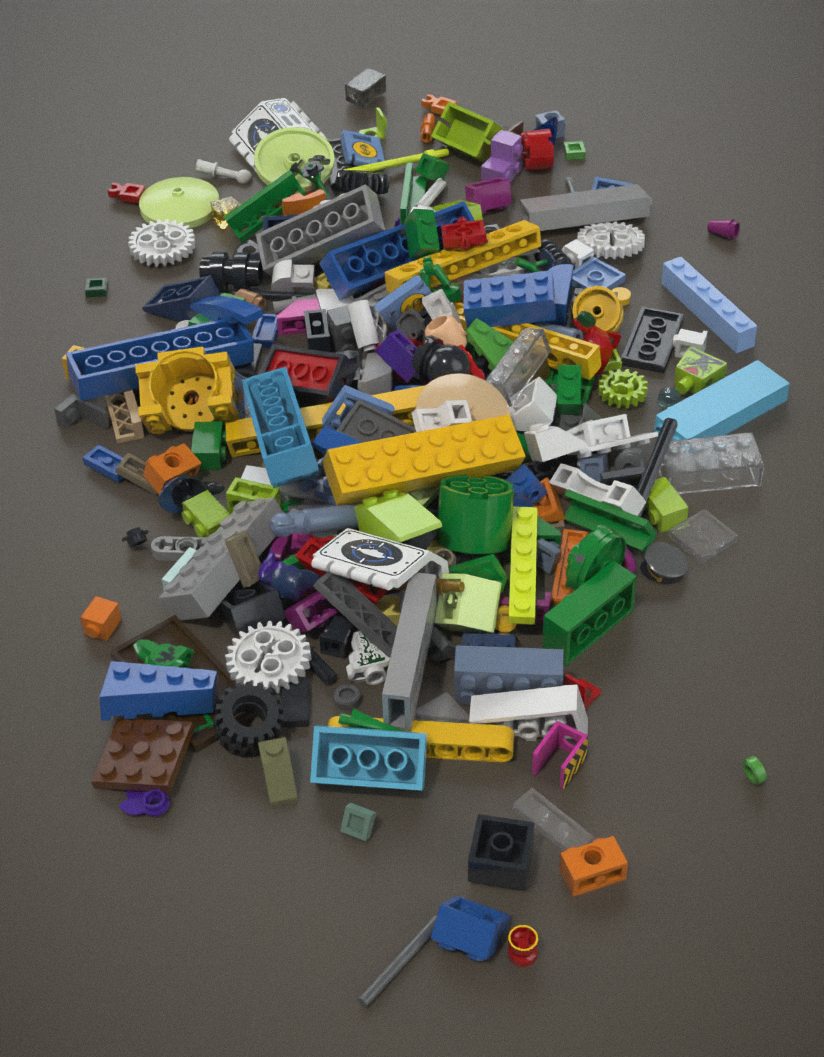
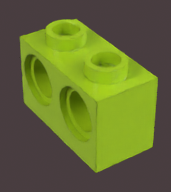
(248, 491)

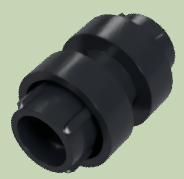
(240, 271)

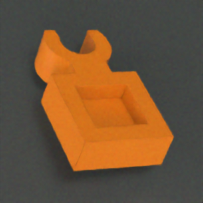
(437, 105)

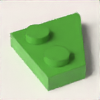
(488, 342)

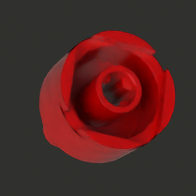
(538, 150)

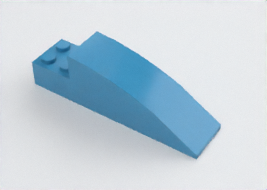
(280, 427)

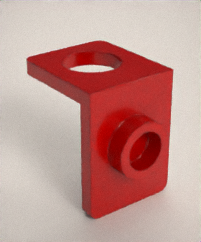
(583, 685)

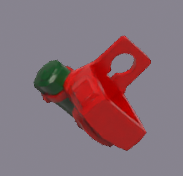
(591, 333)

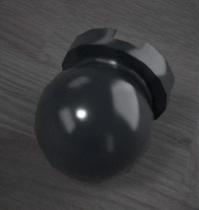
(438, 360)

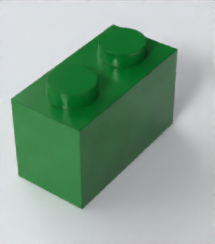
(421, 233)
(569, 390)
(209, 444)

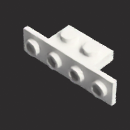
(610, 432)

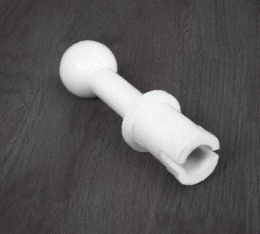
(242, 176)

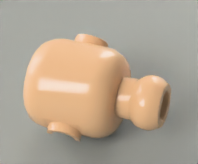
(448, 330)

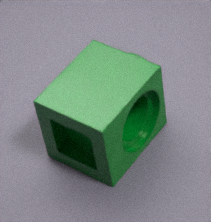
(432, 167)

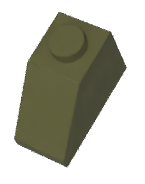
(277, 771)

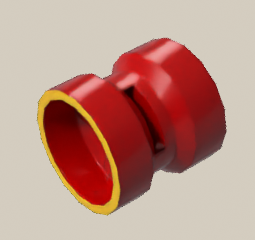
(522, 946)

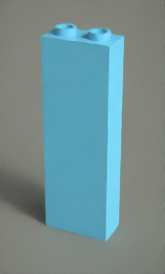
(727, 403)

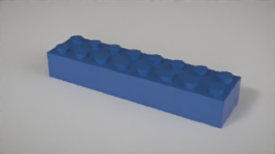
(363, 263)
(112, 368)

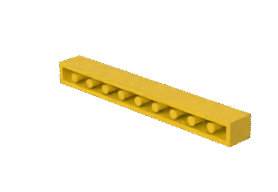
(243, 440)

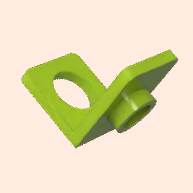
(381, 124)

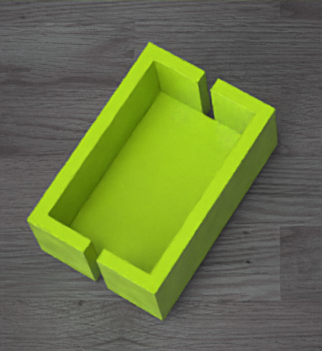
(468, 134)

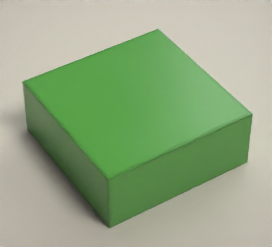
(574, 150)

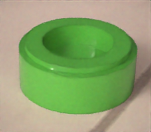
(754, 770)

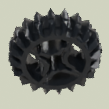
(351, 179)

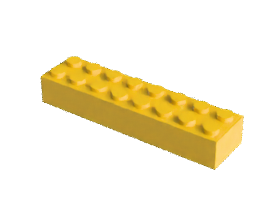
(422, 459)

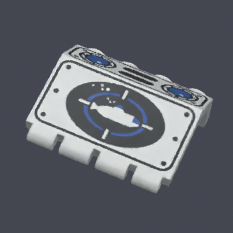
(265, 119)
(376, 559)

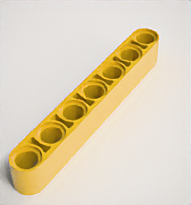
(462, 740)

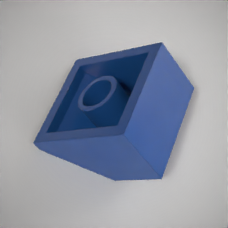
(469, 927)

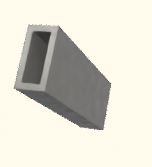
(586, 207)
(409, 651)

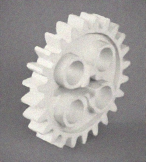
(624, 239)
(161, 242)
(269, 656)

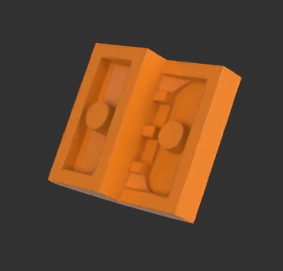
(299, 204)

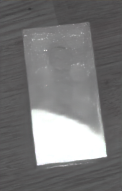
(713, 463)

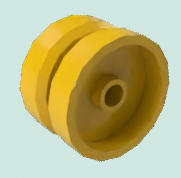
(597, 298)

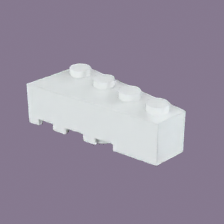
(531, 711)

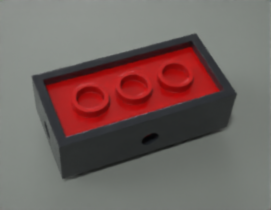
(313, 373)

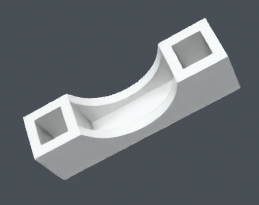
(617, 495)

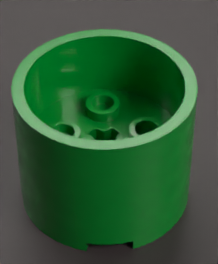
(475, 514)

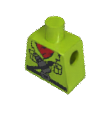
(698, 371)

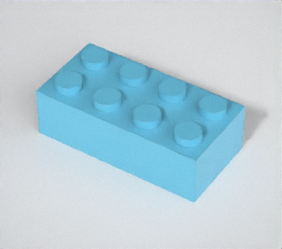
(369, 757)

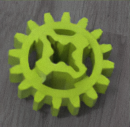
(621, 386)

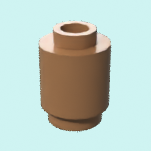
(253, 298)

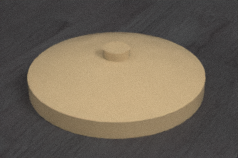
(482, 397)

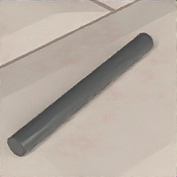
(397, 964)

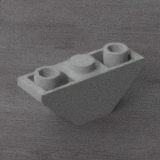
(375, 375)

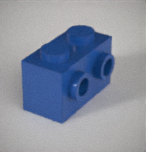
(526, 487)

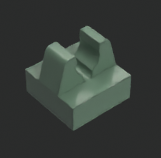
(358, 821)

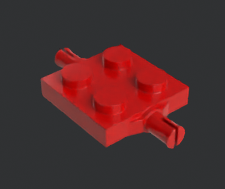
(463, 234)

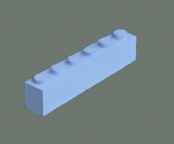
(709, 305)

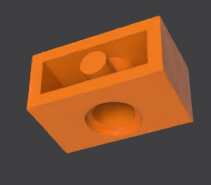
(170, 465)
(607, 868)

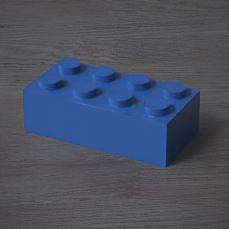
(510, 299)

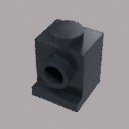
(337, 637)

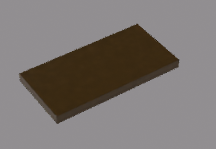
(176, 633)

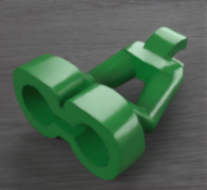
(451, 290)

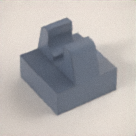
(547, 555)

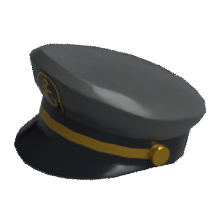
(664, 563)

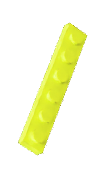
(523, 566)

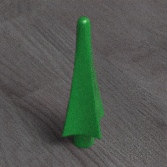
(361, 720)

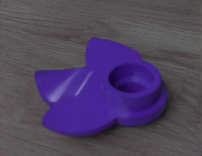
(143, 802)

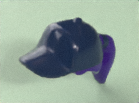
(288, 580)

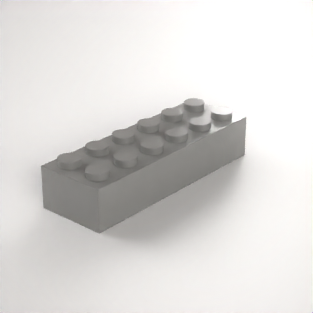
(321, 229)
(211, 571)

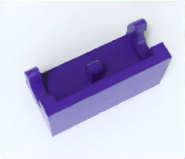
(398, 354)

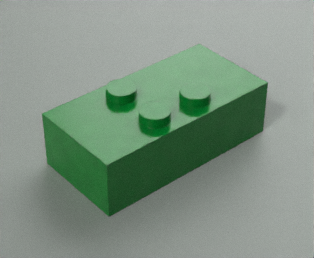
(590, 611)

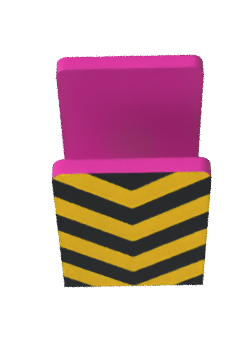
(556, 738)

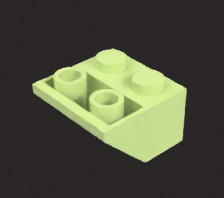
(469, 610)

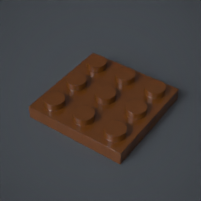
(143, 755)

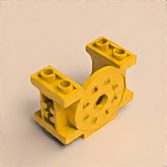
(165, 377)

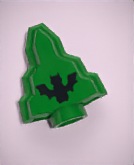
(163, 654)

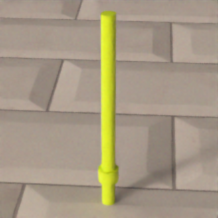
(400, 161)

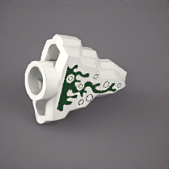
(366, 661)

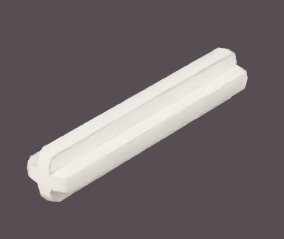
(433, 192)

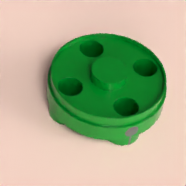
(593, 554)

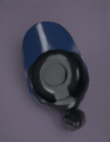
(182, 489)

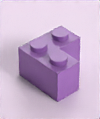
(504, 158)

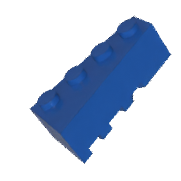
(156, 690)

